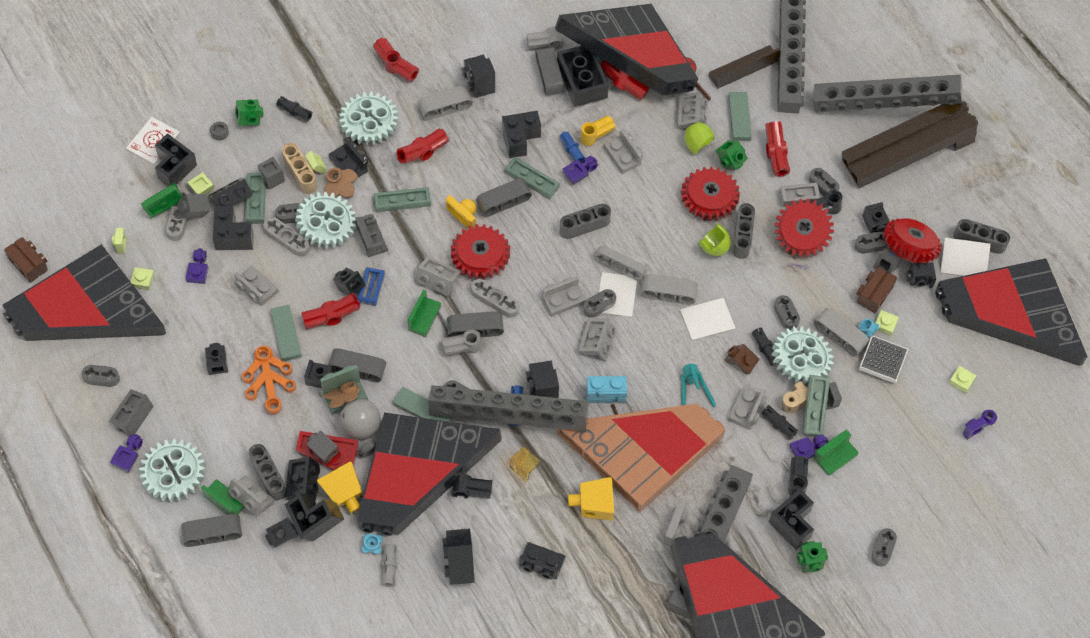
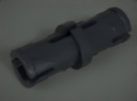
(294, 108)
(765, 344)
(779, 422)

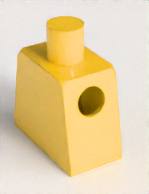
(343, 487)
(595, 499)

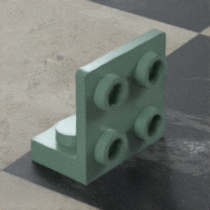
(335, 380)

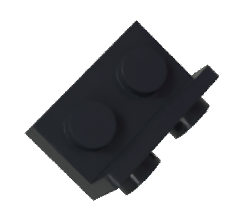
(349, 158)
(231, 193)
(302, 477)
(542, 561)

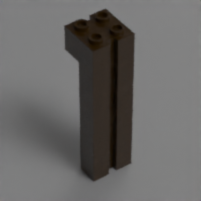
(910, 142)

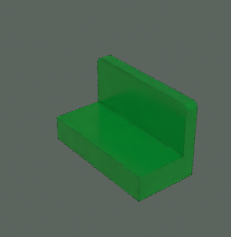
(162, 200)
(423, 315)
(836, 453)
(218, 495)

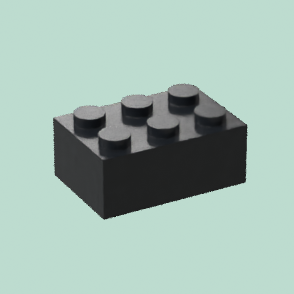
(582, 75)

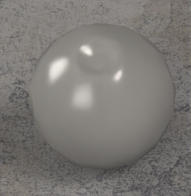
(360, 419)

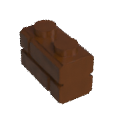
(26, 260)
(876, 289)

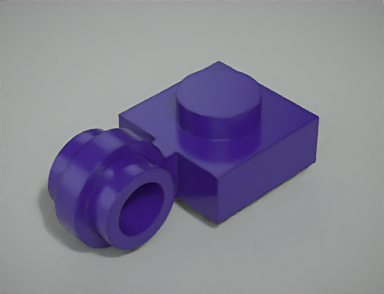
(576, 171)
(197, 271)
(976, 426)
(807, 449)
(125, 457)

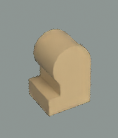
(795, 400)

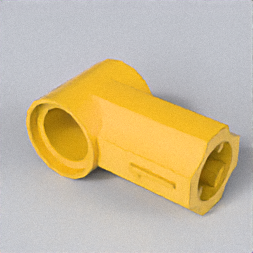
(595, 130)

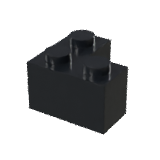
(480, 75)
(518, 129)
(176, 160)
(229, 233)
(542, 379)
(311, 518)
(790, 521)
(458, 551)

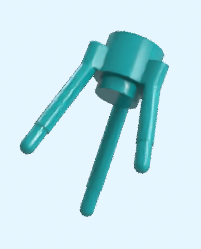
(692, 375)

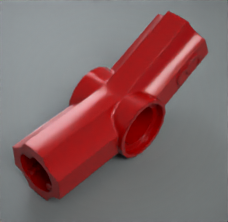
(393, 60)
(624, 81)
(422, 147)
(777, 148)
(331, 312)

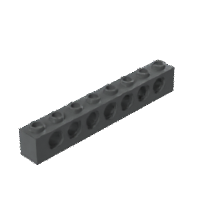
(791, 44)
(888, 93)
(508, 408)
(740, 481)

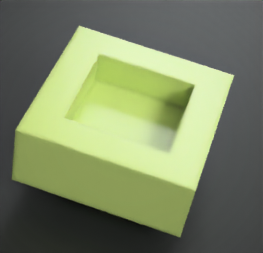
(316, 162)
(200, 184)
(119, 240)
(142, 278)
(887, 322)
(962, 379)

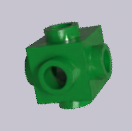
(248, 112)
(731, 154)
(812, 556)

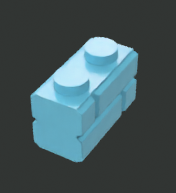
(606, 389)

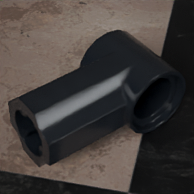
(831, 201)
(798, 474)
(473, 487)

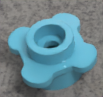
(868, 327)
(372, 538)

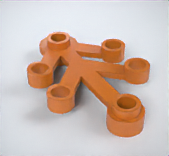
(268, 377)

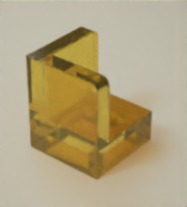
(523, 463)

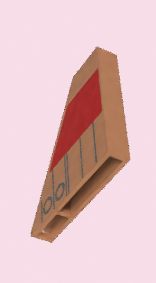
(646, 448)

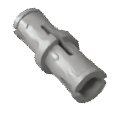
(389, 565)

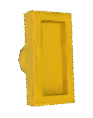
(462, 211)

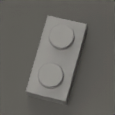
(799, 191)
(678, 516)

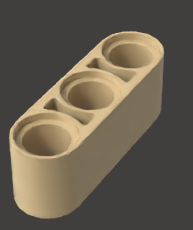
(296, 161)

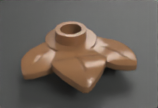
(343, 184)
(347, 393)

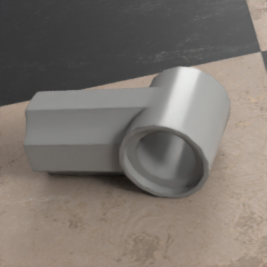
(548, 38)
(460, 343)

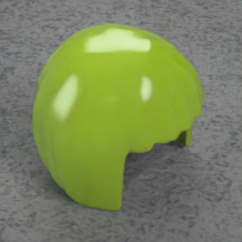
(698, 136)
(716, 241)

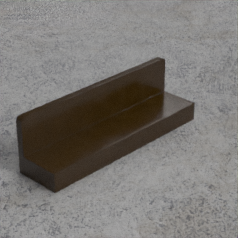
(744, 66)

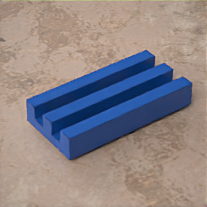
(368, 299)

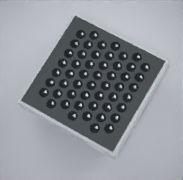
(883, 359)

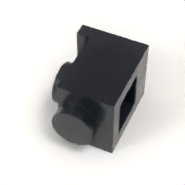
(875, 217)
(921, 274)
(345, 278)
(216, 359)
(311, 376)
(288, 529)

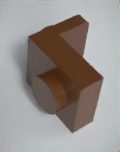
(742, 357)

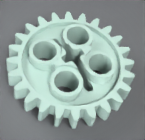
(368, 118)
(325, 220)
(801, 354)
(155, 478)

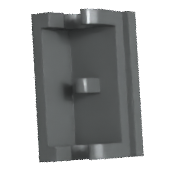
(370, 235)
(131, 412)

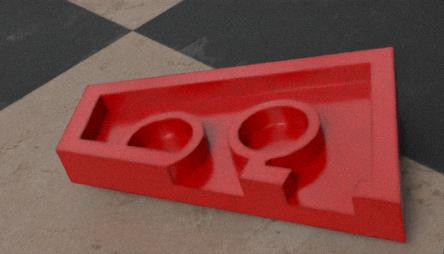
(346, 453)

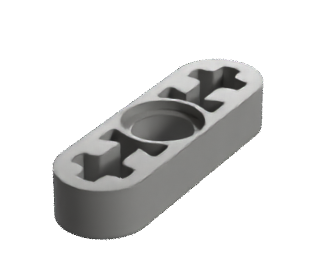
(181, 223)
(283, 229)
(613, 259)
(491, 290)

